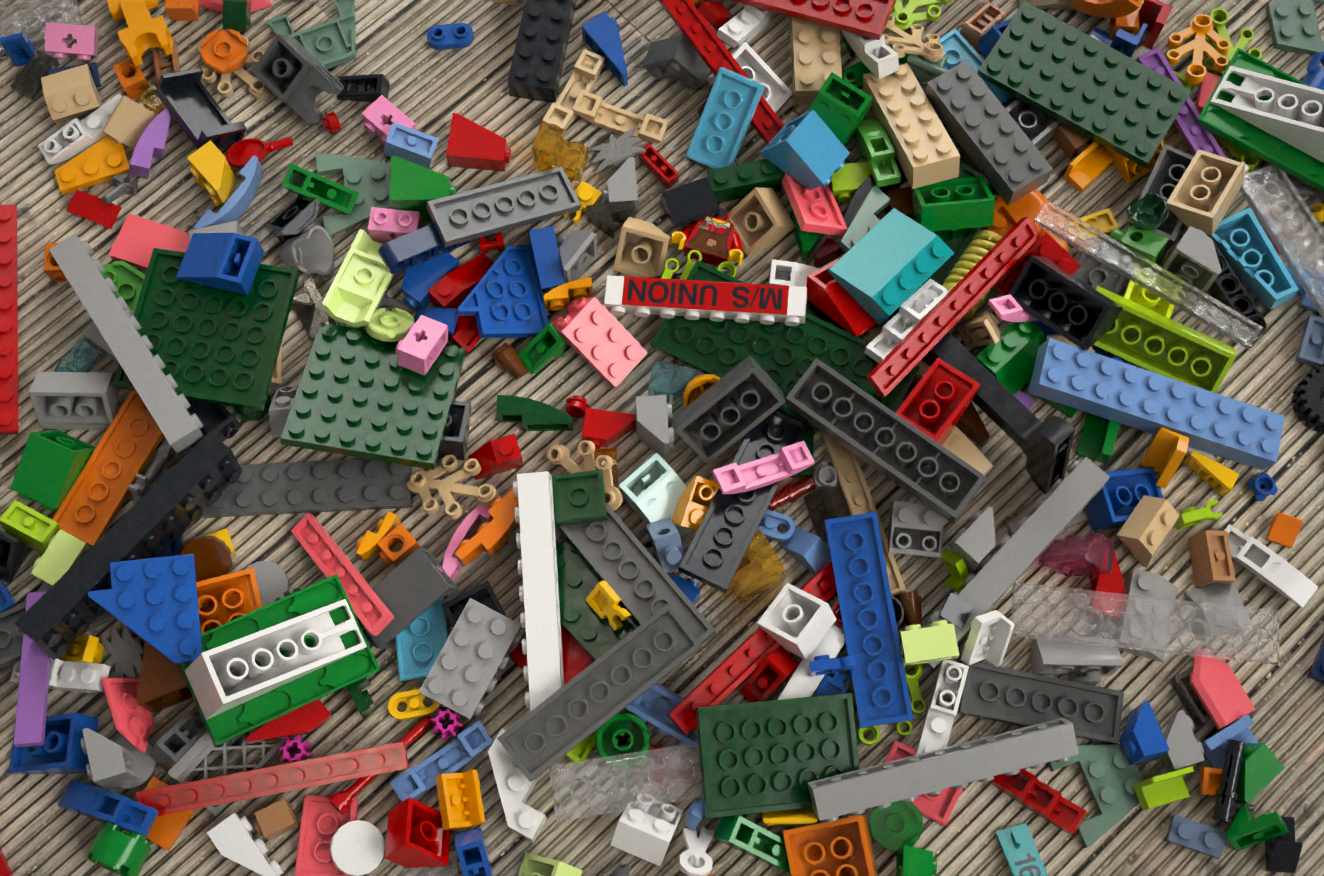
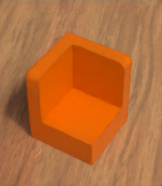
(182, 10)

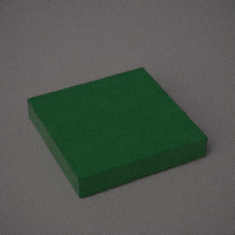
(579, 498)

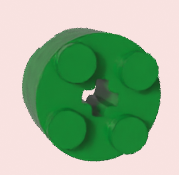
(620, 727)
(119, 851)

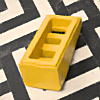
(1214, 473)

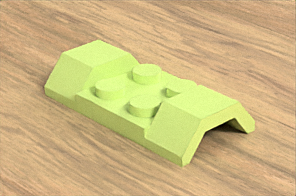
(358, 283)

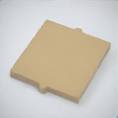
(128, 122)

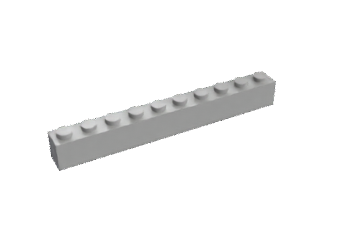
(127, 344)
(1028, 542)
(943, 769)

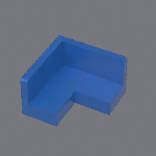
(1122, 42)

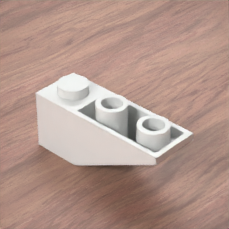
(789, 273)
(237, 843)

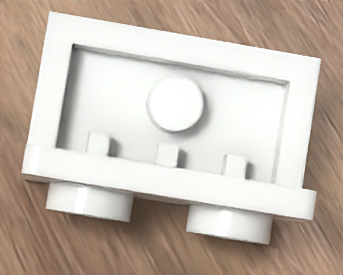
(988, 638)

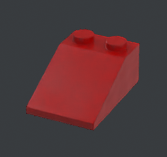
(938, 400)

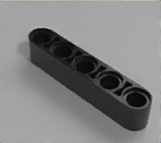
(1236, 295)

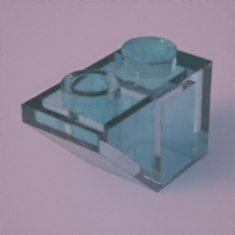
(671, 379)

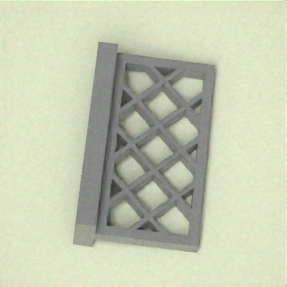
(200, 752)

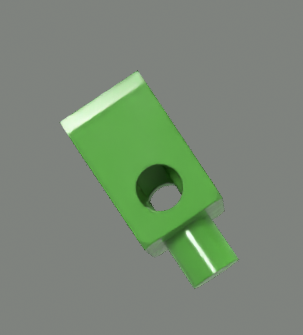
(1143, 242)

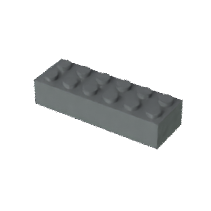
(987, 133)

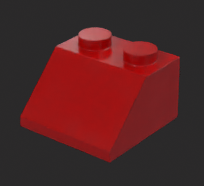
(416, 836)

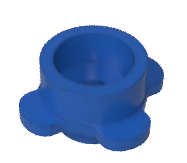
(1268, 483)

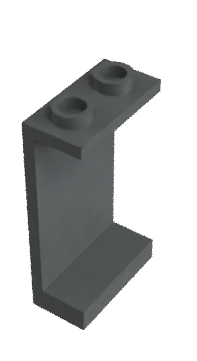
(409, 593)

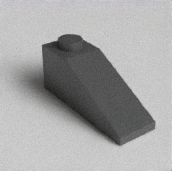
(178, 740)

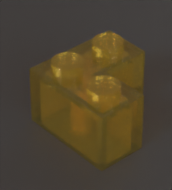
(553, 151)
(761, 570)

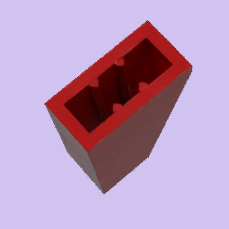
(475, 146)

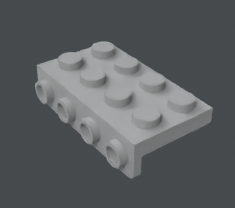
(471, 659)

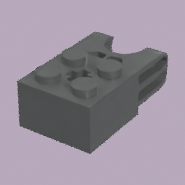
(295, 76)

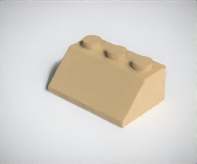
(1206, 191)

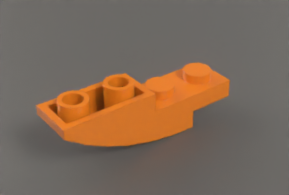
(493, 534)

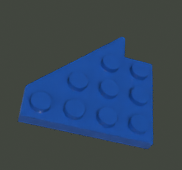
(508, 297)
(157, 603)

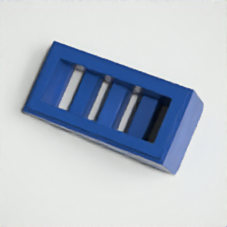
(18, 48)

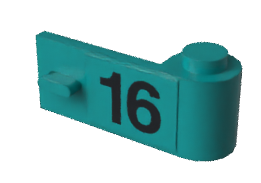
(1020, 851)

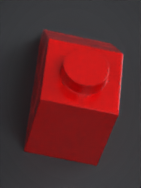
(606, 426)
(498, 456)
(769, 676)

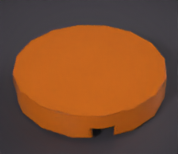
(224, 51)

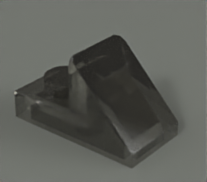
(604, 215)

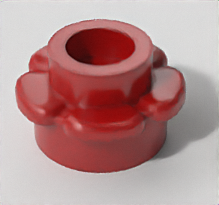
(331, 122)
(576, 406)

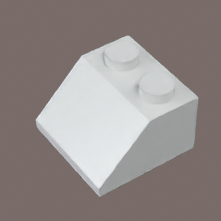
(797, 620)

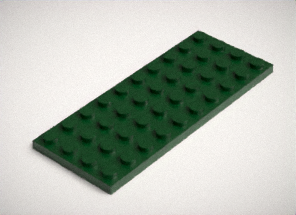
(778, 348)

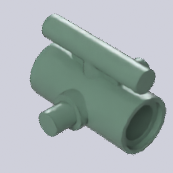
(925, 70)

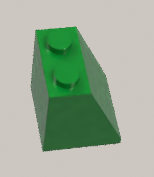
(415, 185)
(50, 467)

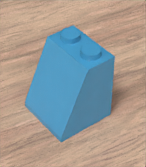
(807, 151)

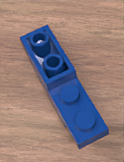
(109, 807)

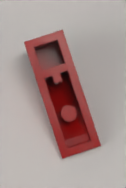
(459, 283)

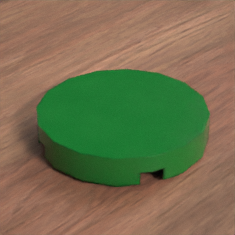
(896, 825)

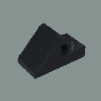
(1282, 851)

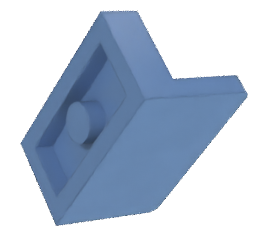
(410, 145)
(1216, 745)

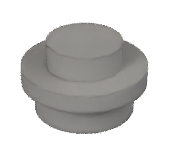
(825, 476)

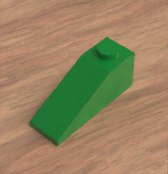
(326, 191)
(753, 840)

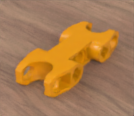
(142, 29)

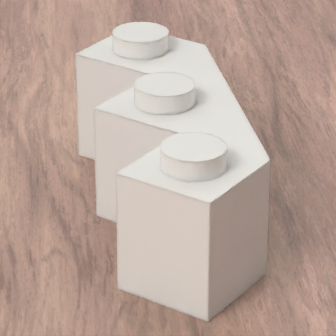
(514, 792)

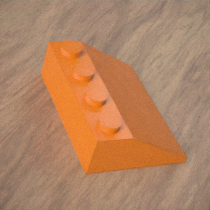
(227, 598)
(831, 849)

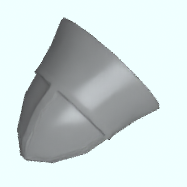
(309, 252)

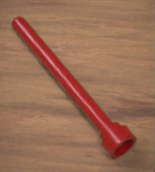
(343, 799)

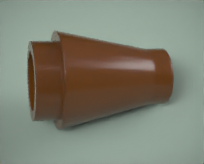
(509, 360)
(912, 607)

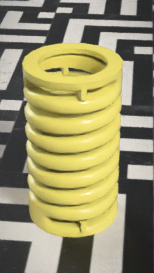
(971, 256)

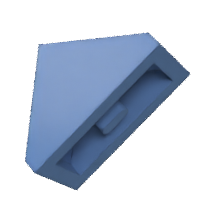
(808, 550)

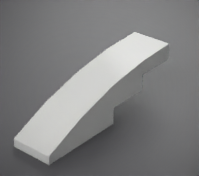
(909, 315)

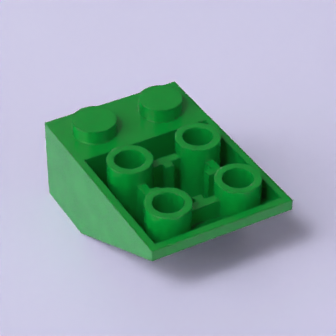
(841, 106)

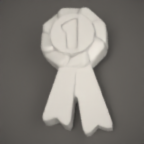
(695, 859)

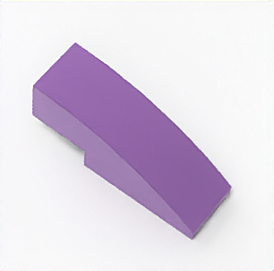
(150, 145)

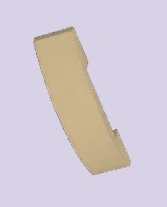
(583, 78)
(619, 120)

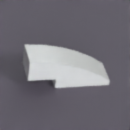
(874, 54)

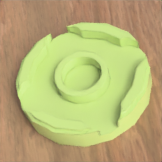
(389, 325)

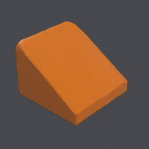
(1284, 529)

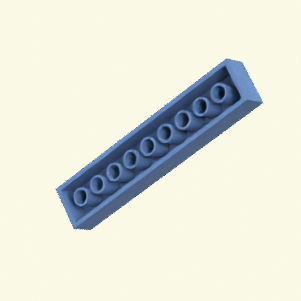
(1156, 401)

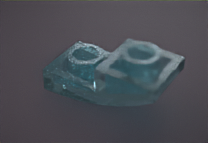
(80, 359)

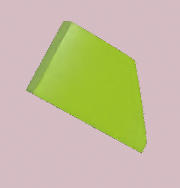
(957, 570)

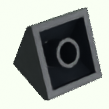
(689, 202)
(12, 555)

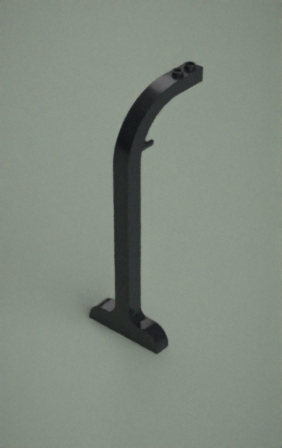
(1044, 444)

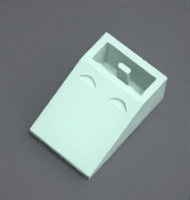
(654, 492)

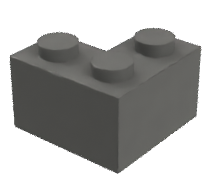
(676, 58)

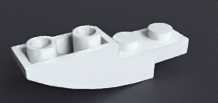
(744, 25)
(78, 134)
(1270, 567)
(72, 676)
(942, 706)

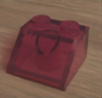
(1080, 555)

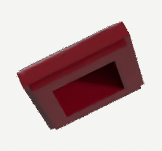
(828, 252)

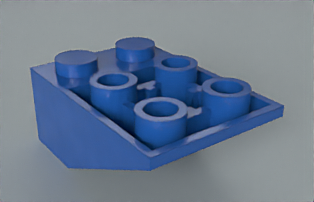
(222, 261)

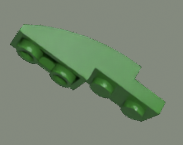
(878, 151)

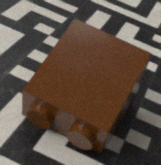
(160, 682)

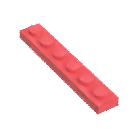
(333, 561)

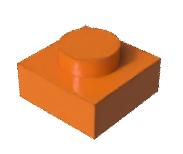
(1209, 780)

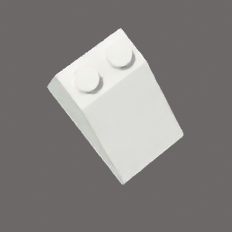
(756, 69)

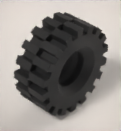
(1308, 399)

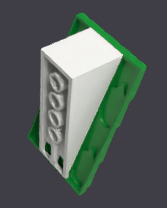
(1269, 117)
(278, 660)

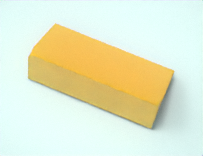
(789, 817)

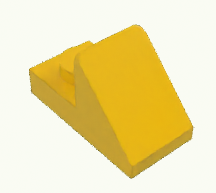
(85, 650)

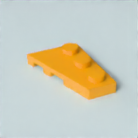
(93, 166)

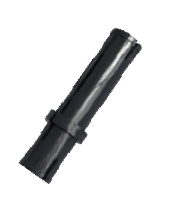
(1229, 781)

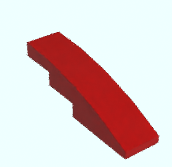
(1041, 800)

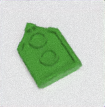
(127, 281)

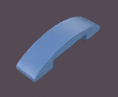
(240, 199)
(447, 760)

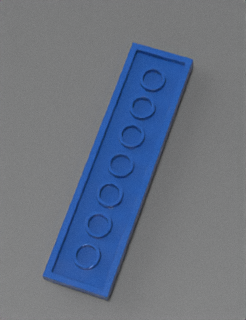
(869, 620)

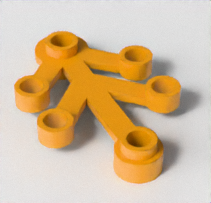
(1200, 26)

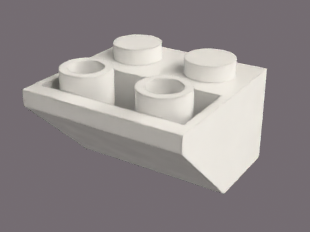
(647, 831)

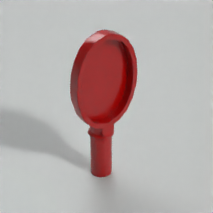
(243, 150)

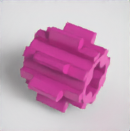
(451, 729)
(293, 745)

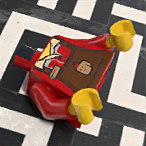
(712, 238)

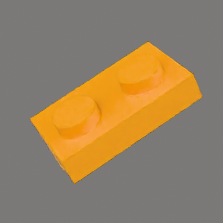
(460, 800)

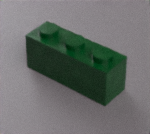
(739, 180)

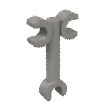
(142, 484)

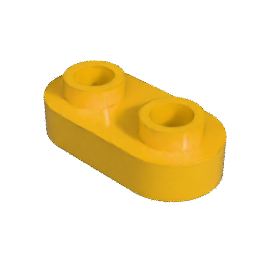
(414, 703)

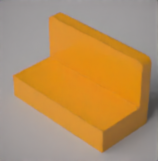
(1088, 166)
(1165, 454)

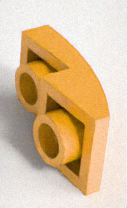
(559, 297)
(367, 544)

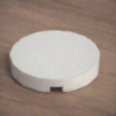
(357, 848)

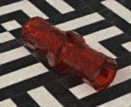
(792, 492)

